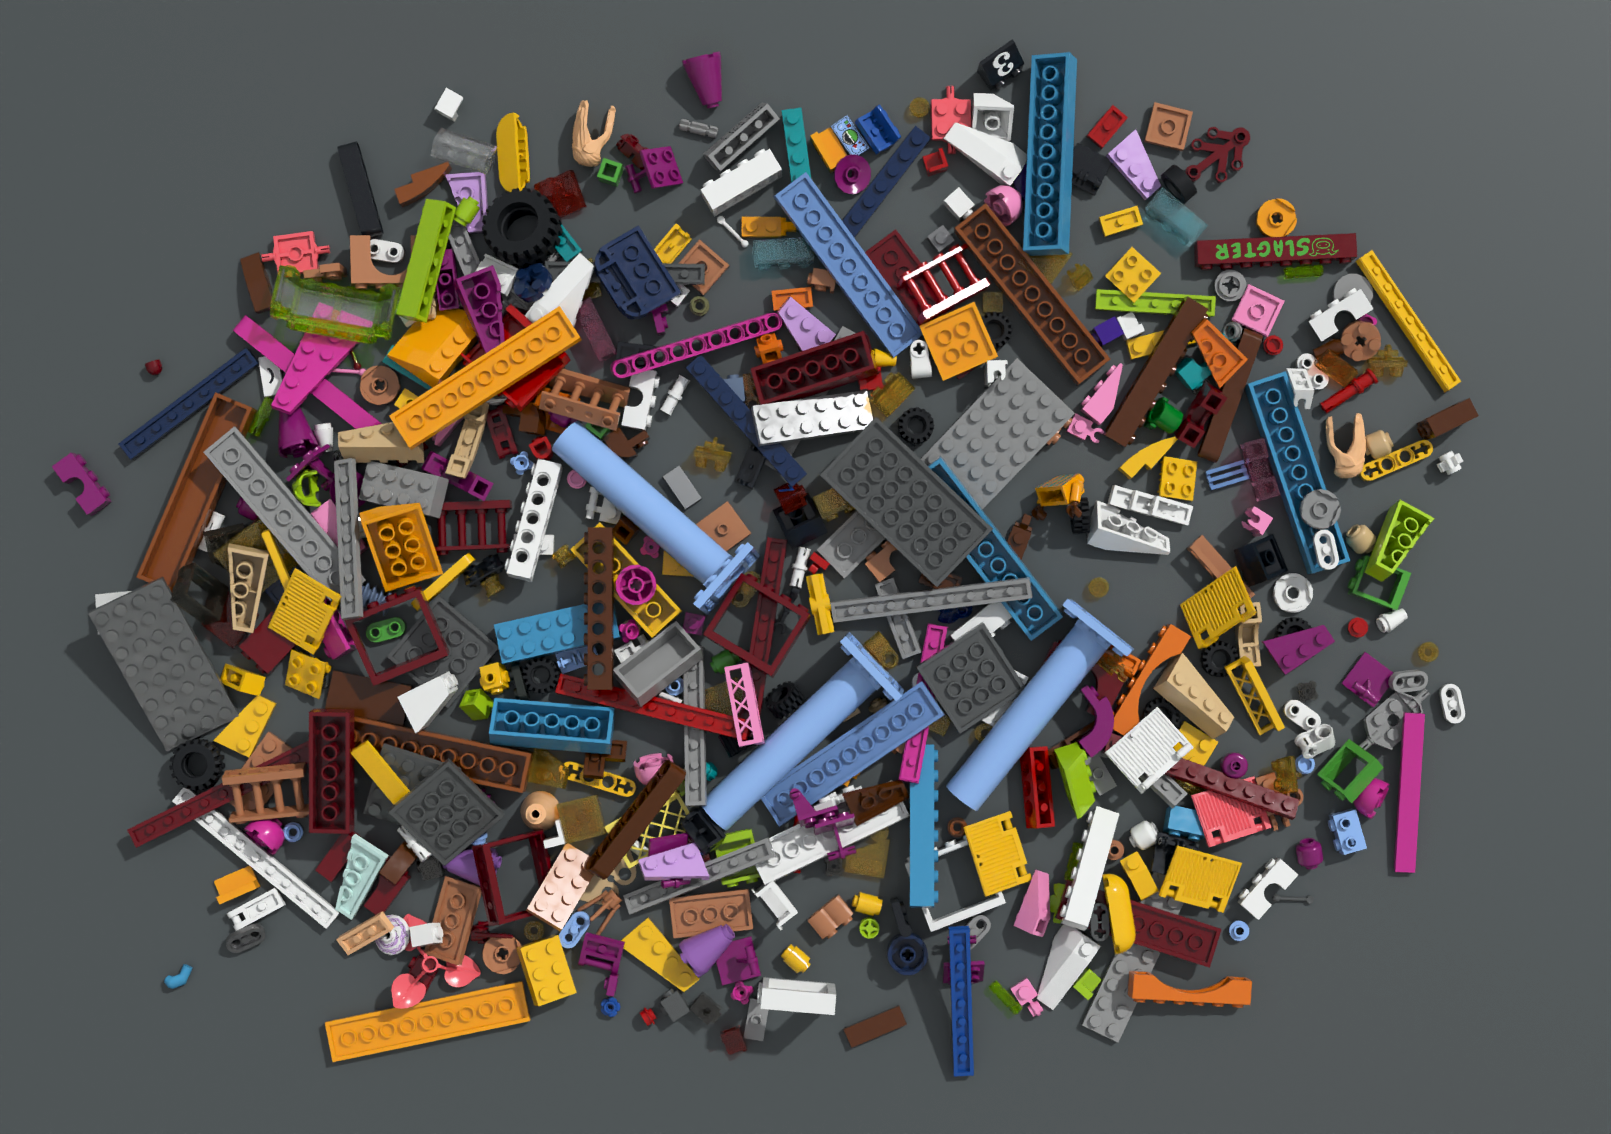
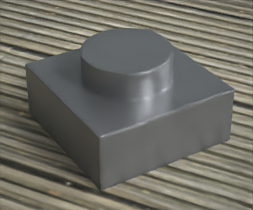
(940, 239)

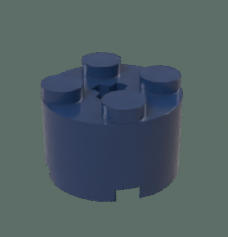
(909, 965)

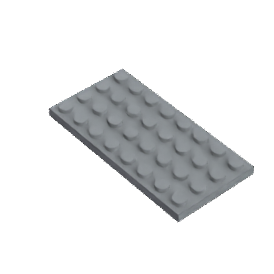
(1000, 432)

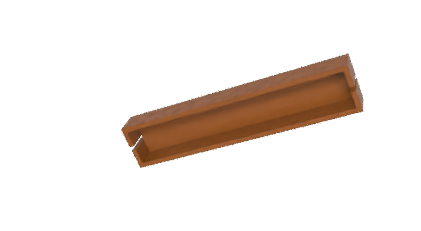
(193, 495)

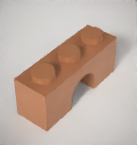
(879, 563)

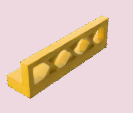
(1262, 695)

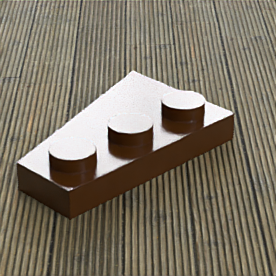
(874, 800)

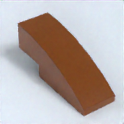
(422, 184)

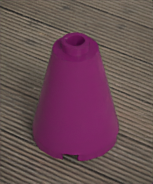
(706, 77)
(295, 435)

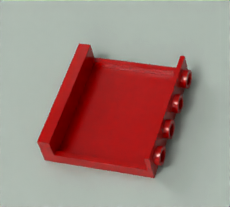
(527, 388)

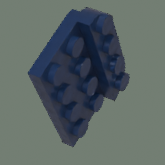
(634, 275)

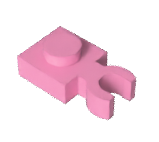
(1081, 428)

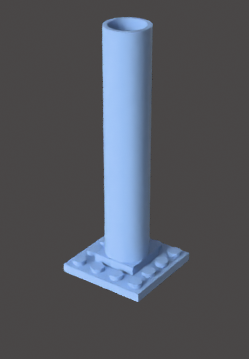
(655, 515)
(1035, 706)
(800, 734)

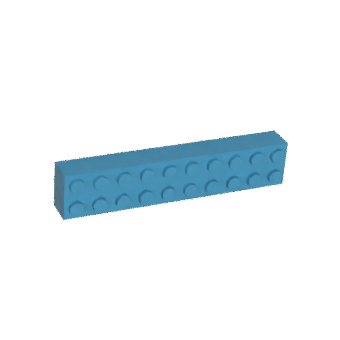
(1050, 154)
(1291, 460)
(998, 561)

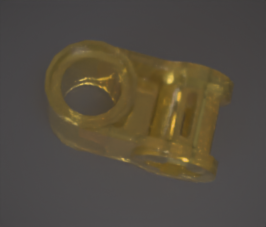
(879, 648)

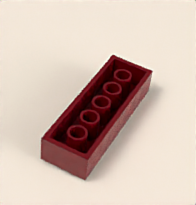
(815, 369)
(331, 771)

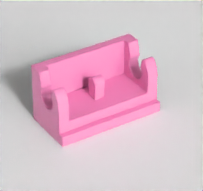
(1258, 522)

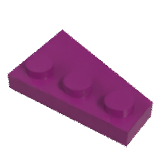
(1296, 648)

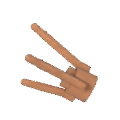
(609, 901)

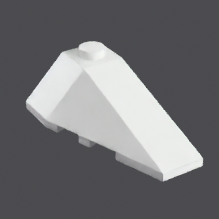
(993, 155)
(565, 291)
(1118, 533)
(1067, 960)

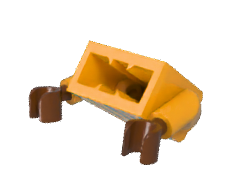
(1060, 491)

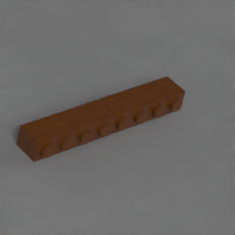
(1155, 372)

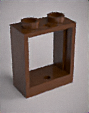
(1447, 419)

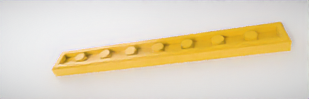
(1408, 321)

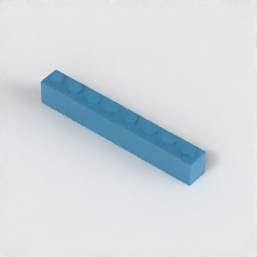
(923, 834)

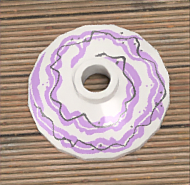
(398, 938)

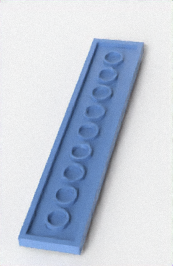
(848, 264)
(854, 751)

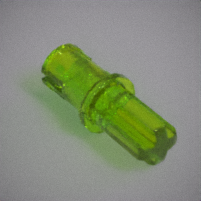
(261, 416)

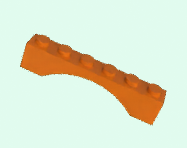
(1170, 643)
(1227, 991)

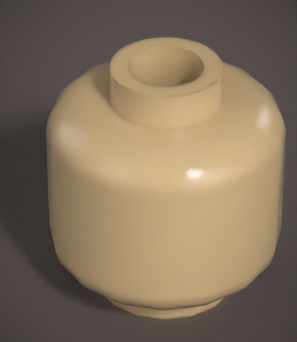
(1378, 444)
(1360, 539)

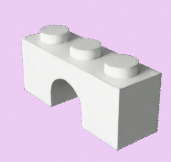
(1355, 303)
(638, 416)
(1253, 898)

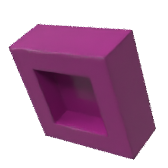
(693, 623)
(611, 984)

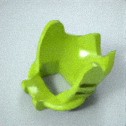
(309, 500)

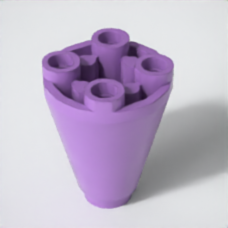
(465, 867)
(706, 948)

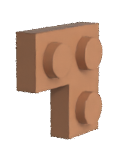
(331, 271)

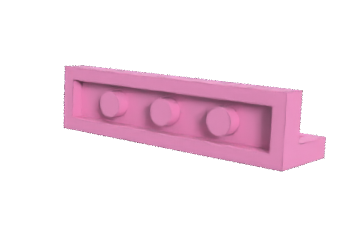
(751, 699)

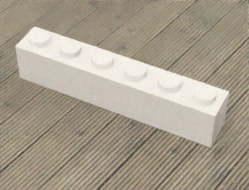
(1090, 868)

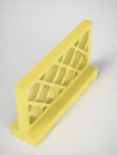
(675, 795)

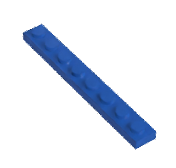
(961, 1000)

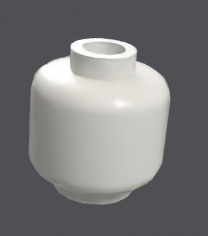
(1143, 835)

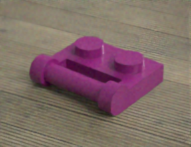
(602, 948)

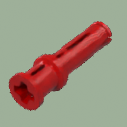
(1356, 386)

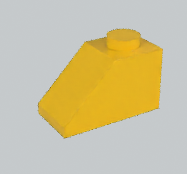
(242, 680)
(1139, 876)

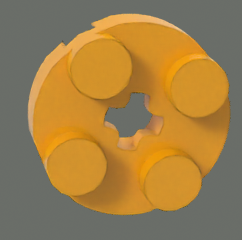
(1274, 207)

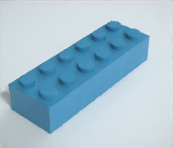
(547, 633)
(552, 726)

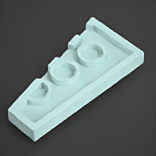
(360, 874)

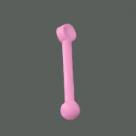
(360, 372)

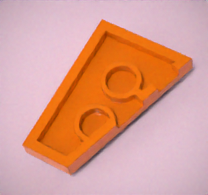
(1218, 352)

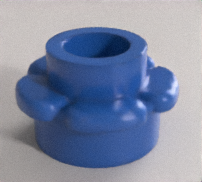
(615, 1007)

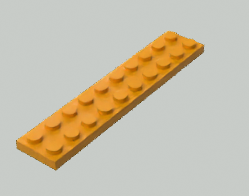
(485, 378)
(427, 1021)

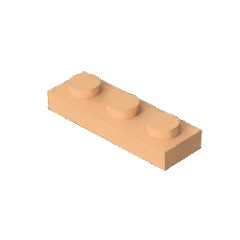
(365, 933)

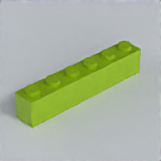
(426, 260)

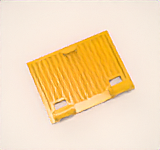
(1217, 608)
(304, 611)
(997, 853)
(1200, 878)

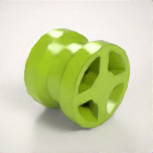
(872, 928)

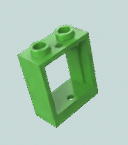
(1397, 590)
(1340, 761)

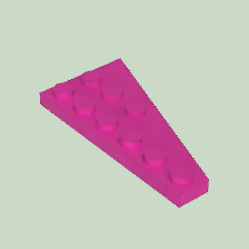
(310, 365)

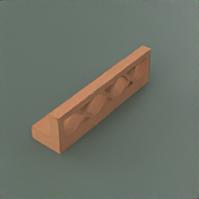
(1211, 559)

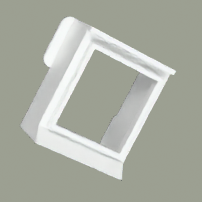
(776, 902)

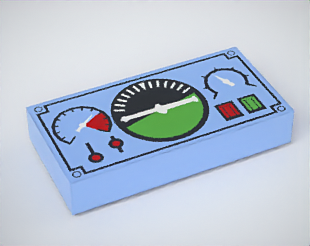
(849, 136)

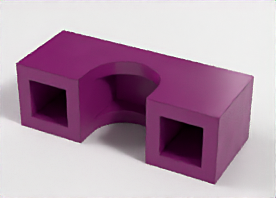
(94, 496)

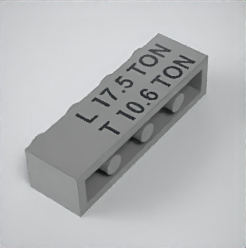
(741, 136)

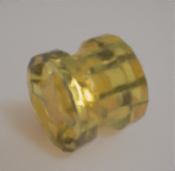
(563, 556)
(492, 586)

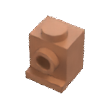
(821, 280)

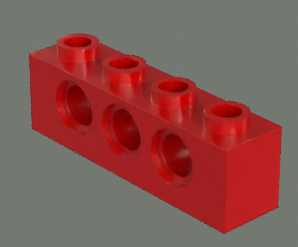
(1037, 788)

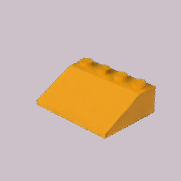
(435, 347)
(400, 544)

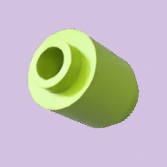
(466, 211)

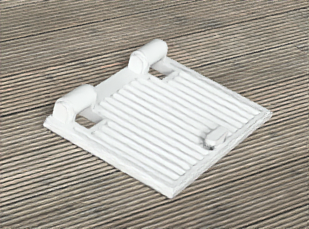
(1149, 750)

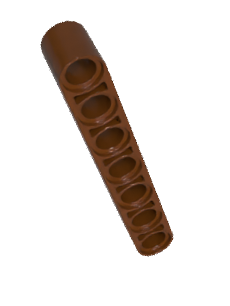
(1233, 389)
(635, 819)

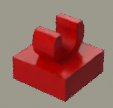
(818, 562)

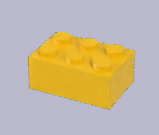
(546, 970)

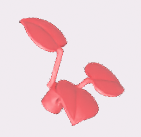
(407, 990)

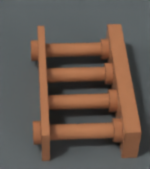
(589, 387)
(268, 773)

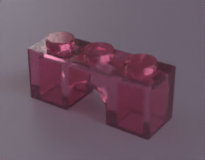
(596, 331)
(1256, 461)

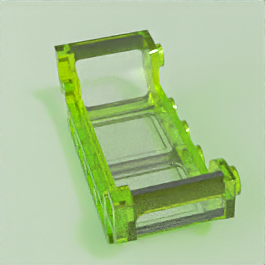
(333, 308)

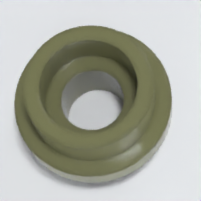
(699, 299)

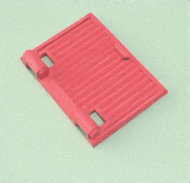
(1228, 816)

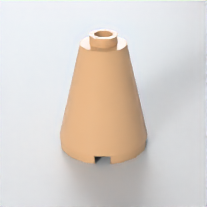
(546, 806)

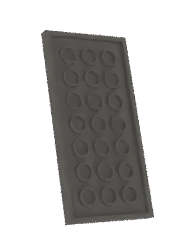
(906, 501)
(164, 663)

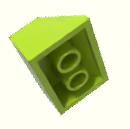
(1076, 777)

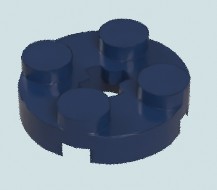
(524, 277)

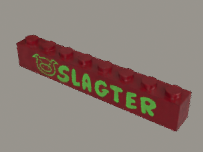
(1275, 250)

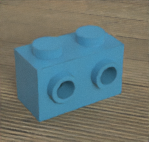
(1183, 822)

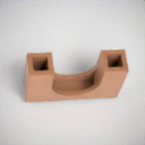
(362, 269)

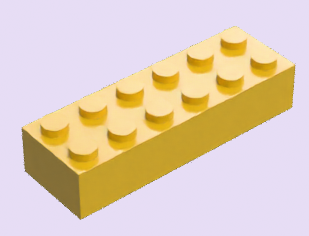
(652, 615)

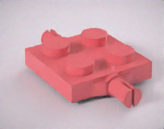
(947, 112)
(296, 250)

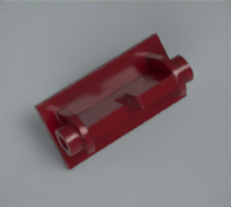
(630, 146)

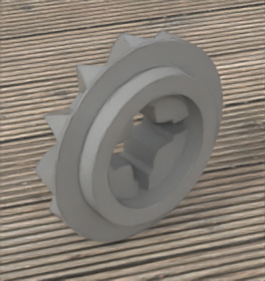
(1237, 280)

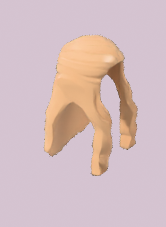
(585, 149)
(1349, 463)

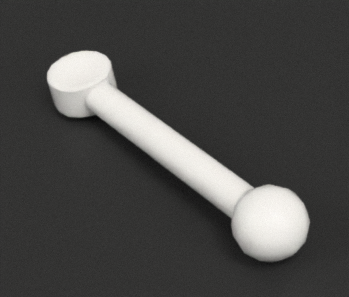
(721, 220)

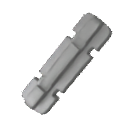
(698, 128)

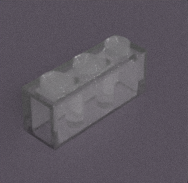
(464, 151)

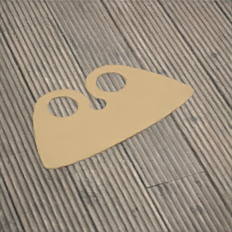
(596, 884)

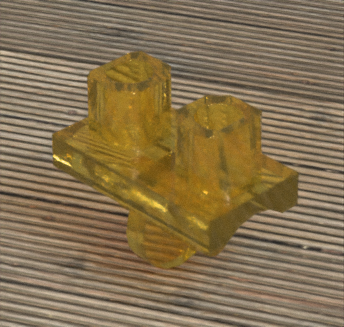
(1395, 363)
(713, 452)
(1286, 775)

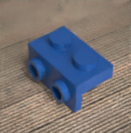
(878, 129)

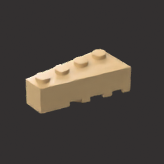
(377, 443)
(247, 577)
(1193, 696)

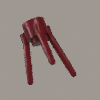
(481, 933)

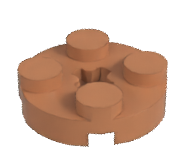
(1362, 329)
(391, 387)
(496, 964)

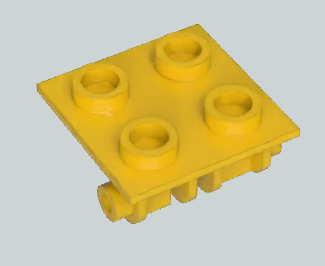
(1132, 274)
(1177, 478)
(306, 673)

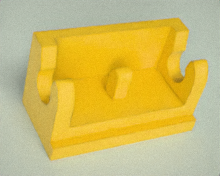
(672, 244)

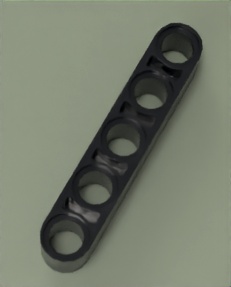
(360, 189)

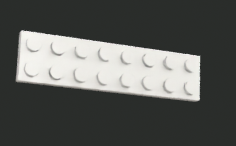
(801, 846)

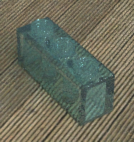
(1175, 217)
(782, 253)

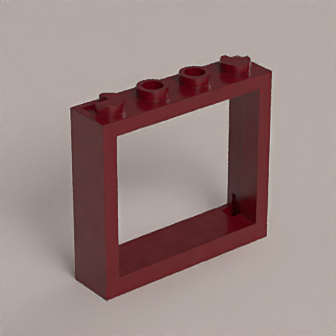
(392, 600)
(739, 652)
(488, 878)

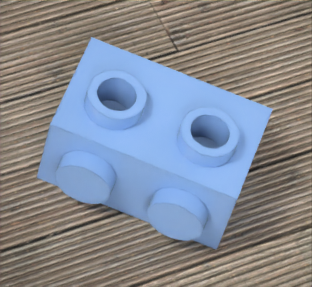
(1347, 831)

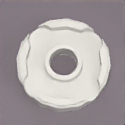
(1281, 597)

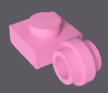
(1025, 993)

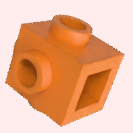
(768, 348)

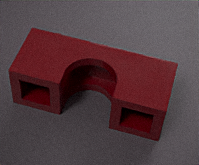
(1207, 401)

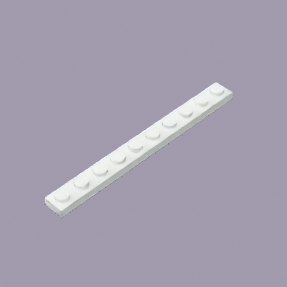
(263, 863)

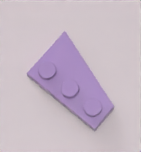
(1135, 165)
(471, 185)
(804, 326)
(675, 863)

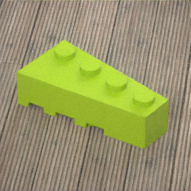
(1396, 538)

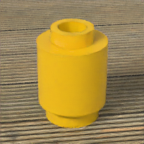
(867, 904)
(795, 959)

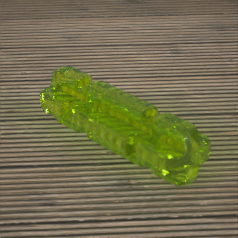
(1303, 271)
(1072, 860)
(1005, 997)

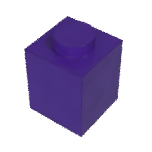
(1107, 331)

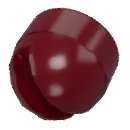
(154, 367)

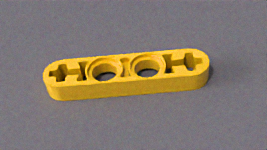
(1395, 460)
(445, 579)
(598, 783)

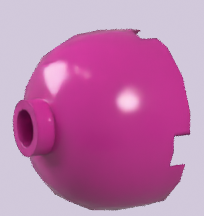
(636, 584)
(1371, 797)
(266, 833)

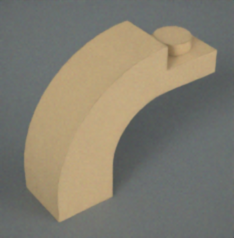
(1247, 636)

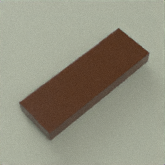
(875, 1026)

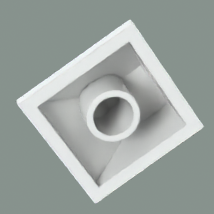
(992, 115)

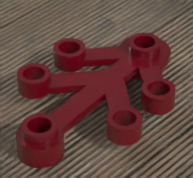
(1220, 152)

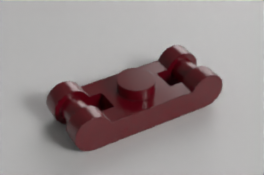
(501, 432)

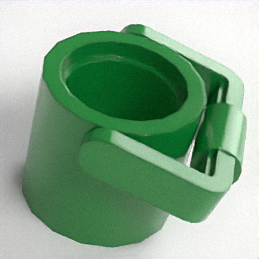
(1164, 416)

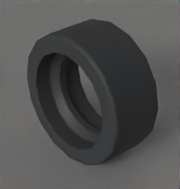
(1179, 183)

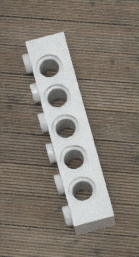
(526, 570)

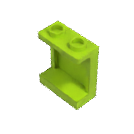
(732, 842)

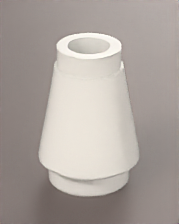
(324, 435)
(1390, 620)

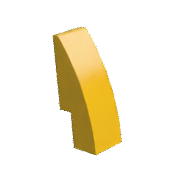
(1146, 457)

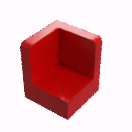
(935, 162)
(871, 382)

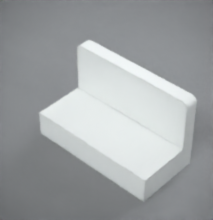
(555, 840)

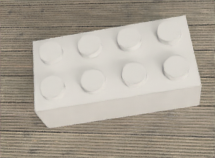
(741, 182)

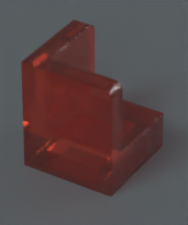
(733, 1040)

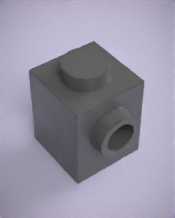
(674, 1004)

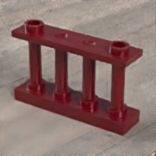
(480, 508)

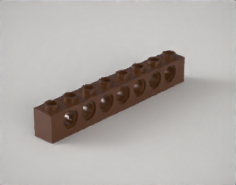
(606, 618)

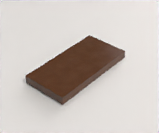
(368, 701)

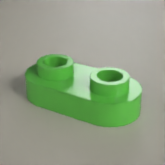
(385, 629)

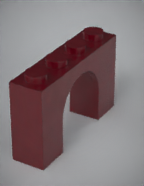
(1105, 683)
(337, 859)

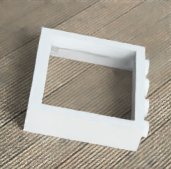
(962, 913)
(797, 996)

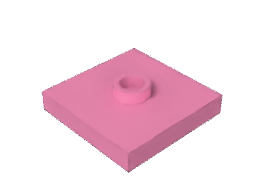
(1257, 310)

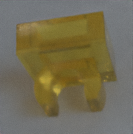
(1080, 277)

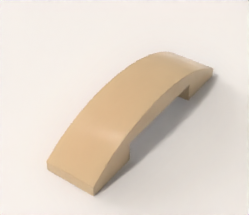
(468, 442)

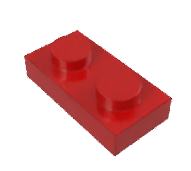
(1107, 126)

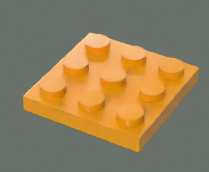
(958, 341)

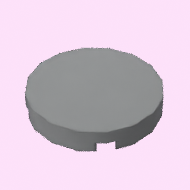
(1349, 282)
(1320, 509)

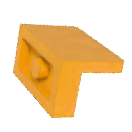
(828, 148)
(236, 884)

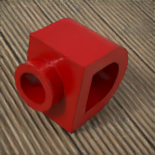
(541, 448)

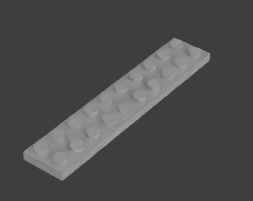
(277, 507)
(1111, 1004)

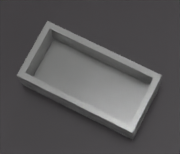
(397, 486)
(658, 663)

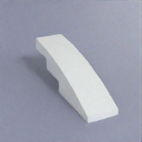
(1150, 505)

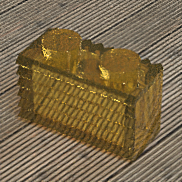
(891, 393)

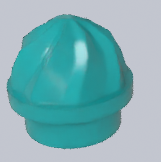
(711, 771)

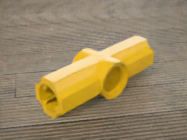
(820, 604)

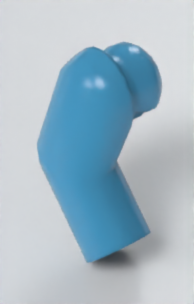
(180, 979)

